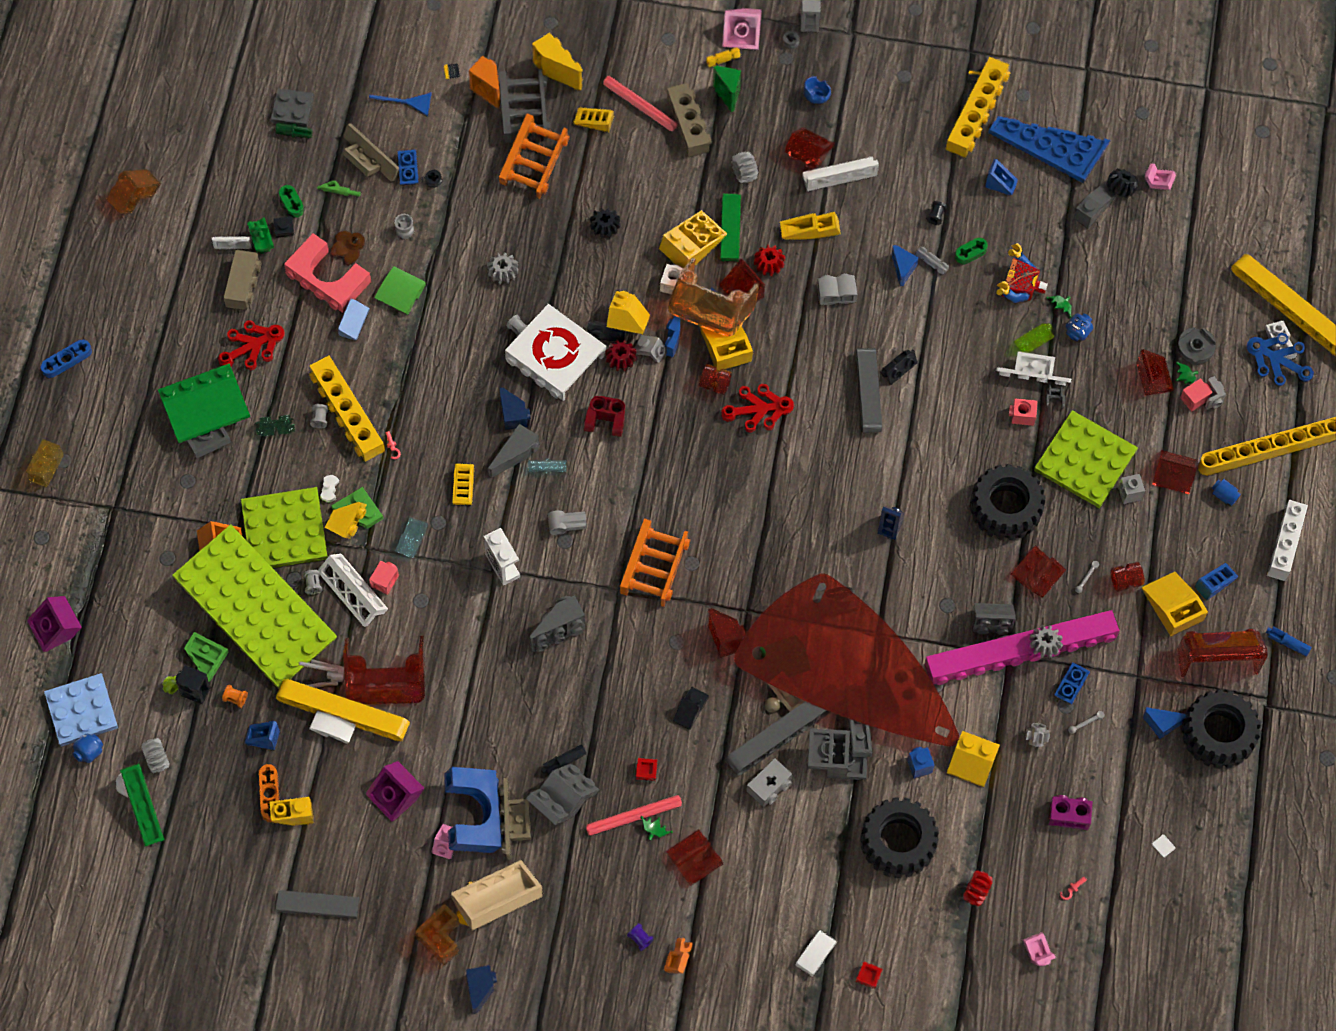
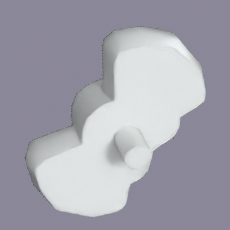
(328, 490)

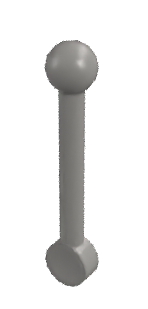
(1094, 565)
(1100, 715)

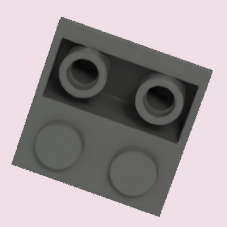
(993, 618)

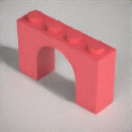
(336, 293)

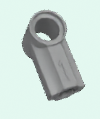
(561, 522)

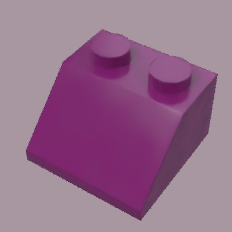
(54, 622)
(394, 790)

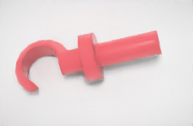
(391, 445)
(1074, 888)

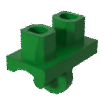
(260, 236)

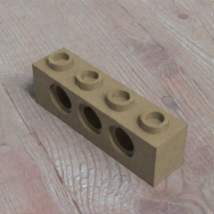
(693, 144)

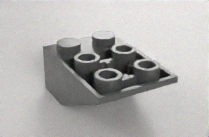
(561, 622)

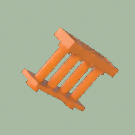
(521, 142)
(641, 549)

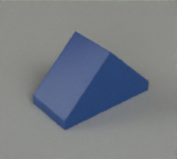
(1000, 179)
(904, 263)
(1162, 721)
(263, 735)

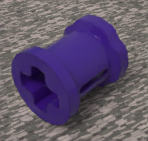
(640, 937)

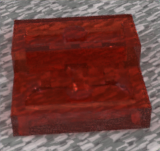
(1038, 571)
(694, 857)

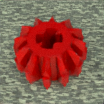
(764, 255)
(978, 888)

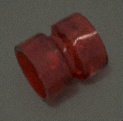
(715, 379)
(1127, 576)

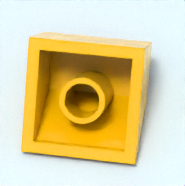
(627, 313)
(973, 759)

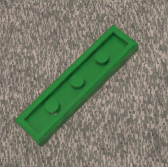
(731, 225)
(142, 805)

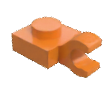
(678, 958)

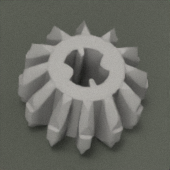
(744, 167)
(509, 265)
(1050, 645)
(155, 755)

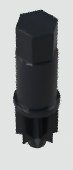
(564, 759)

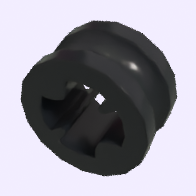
(437, 174)

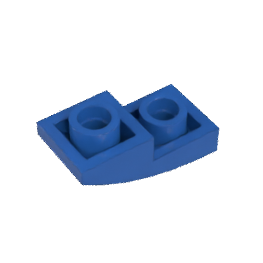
(408, 167)
(673, 336)
(1072, 683)

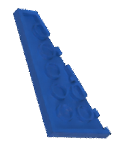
(1056, 147)

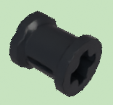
(936, 213)

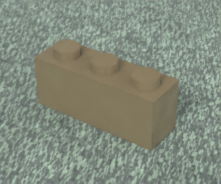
(242, 280)

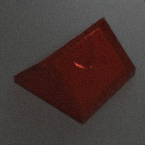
(742, 279)
(1153, 373)
(1175, 472)

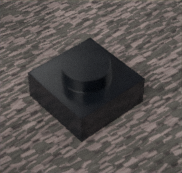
(284, 227)

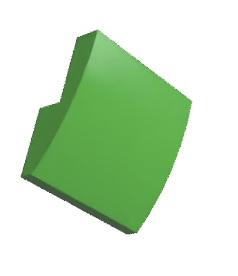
(400, 290)

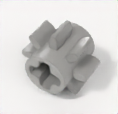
(1037, 734)

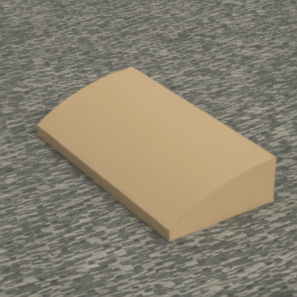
(497, 894)

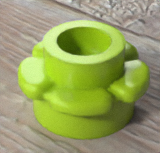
(170, 685)

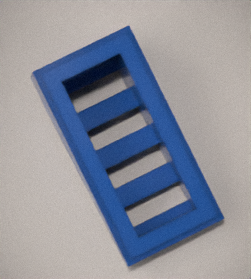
(1207, 589)

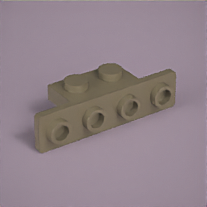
(367, 155)
(516, 819)

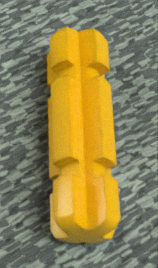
(722, 57)

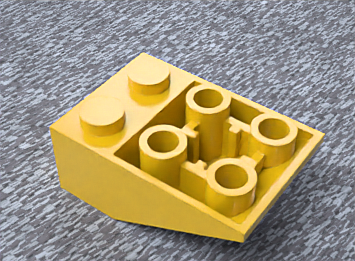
(556, 62)
(691, 239)
(728, 350)
(1175, 603)

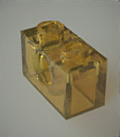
(44, 463)

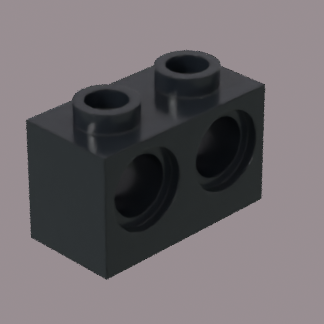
(193, 684)

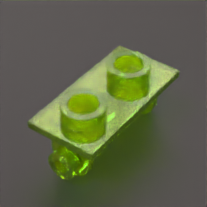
(1035, 338)

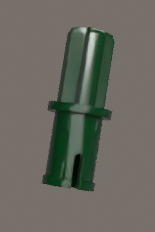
(293, 130)

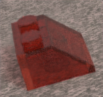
(808, 147)
(725, 632)

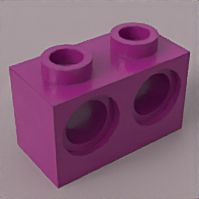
(1070, 818)

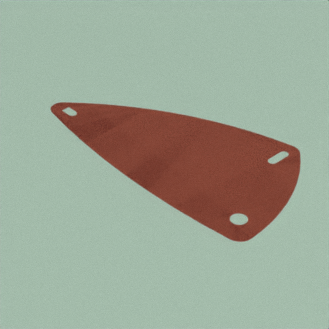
(845, 662)

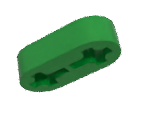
(295, 199)
(972, 252)

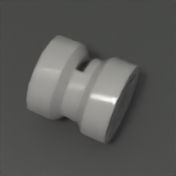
(404, 226)

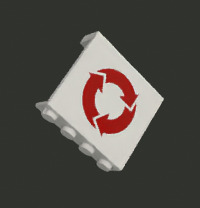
(554, 351)

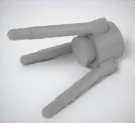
(335, 672)

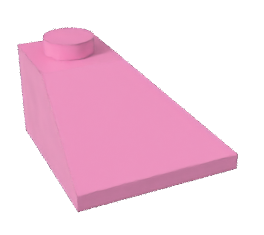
(742, 28)

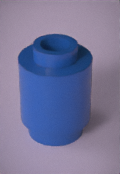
(1225, 492)

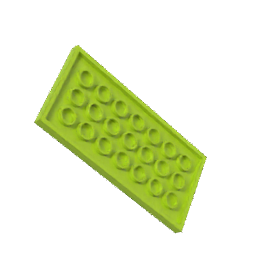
(254, 606)

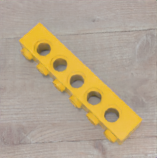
(994, 70)
(326, 369)

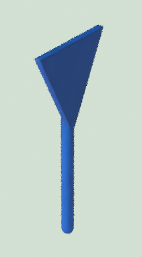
(420, 102)

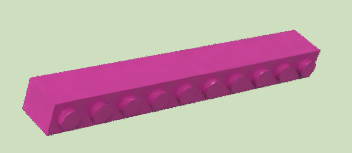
(1015, 648)

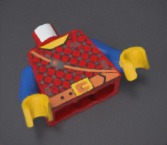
(1021, 278)

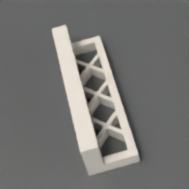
(840, 173)
(356, 584)

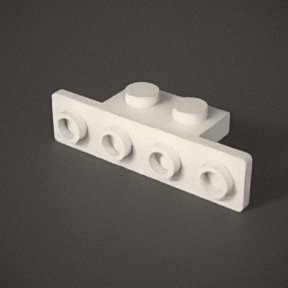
(1035, 366)

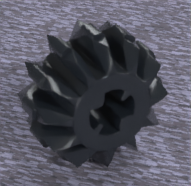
(1122, 183)
(598, 222)

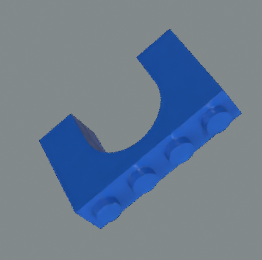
(482, 786)

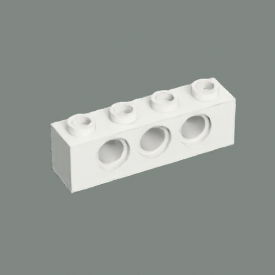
(1287, 540)

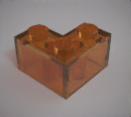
(132, 187)
(434, 934)

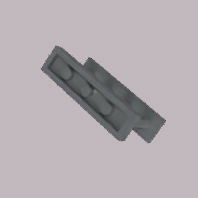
(506, 99)

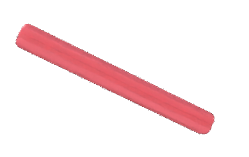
(640, 103)
(633, 815)

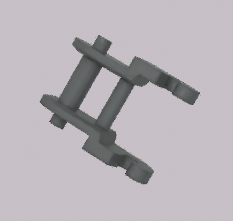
(1048, 396)

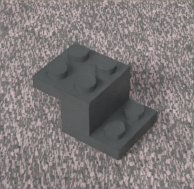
(832, 752)
(563, 793)

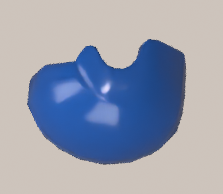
(816, 91)

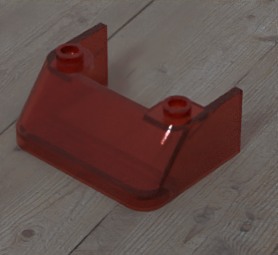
(1222, 647)
(384, 684)

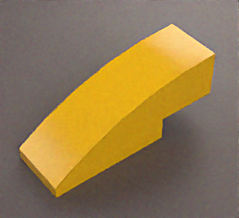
(810, 226)

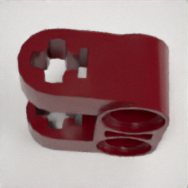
(606, 413)

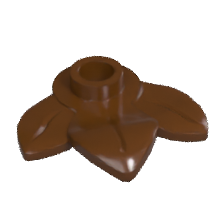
(346, 247)

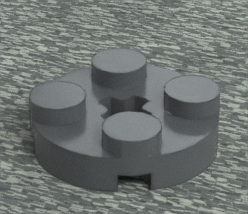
(1194, 355)

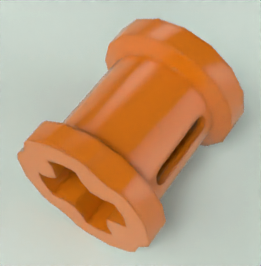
(234, 696)

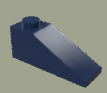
(890, 522)

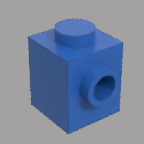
(920, 762)

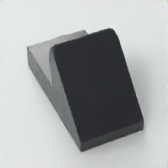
(690, 708)

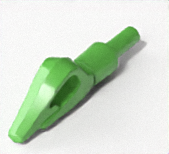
(337, 189)

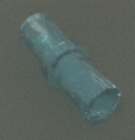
(547, 466)

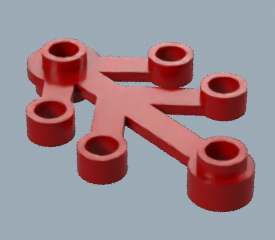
(253, 344)
(759, 407)

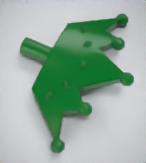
(1062, 303)
(1186, 374)
(654, 828)

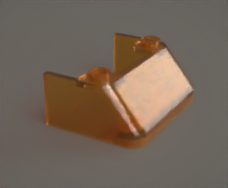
(708, 307)

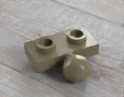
(773, 704)

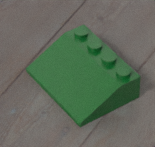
(204, 403)

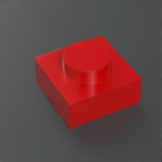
(646, 769)
(869, 975)

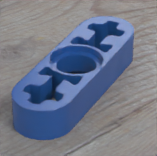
(51, 361)

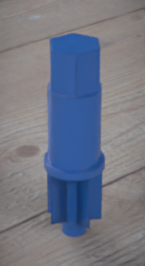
(1288, 641)

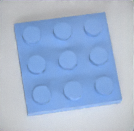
(81, 709)

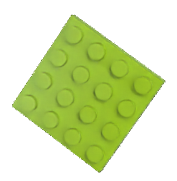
(1085, 459)
(286, 527)

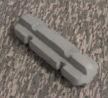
(932, 260)

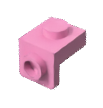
(1159, 178)
(441, 843)
(1038, 950)

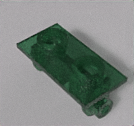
(283, 425)

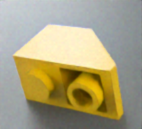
(345, 519)
(292, 811)

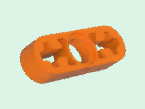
(263, 780)

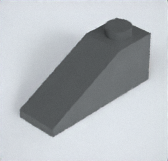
(1094, 205)
(517, 449)

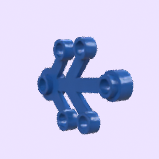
(1277, 357)

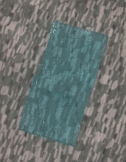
(412, 537)

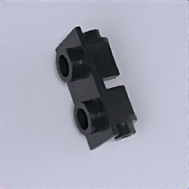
(602, 332)
(904, 363)

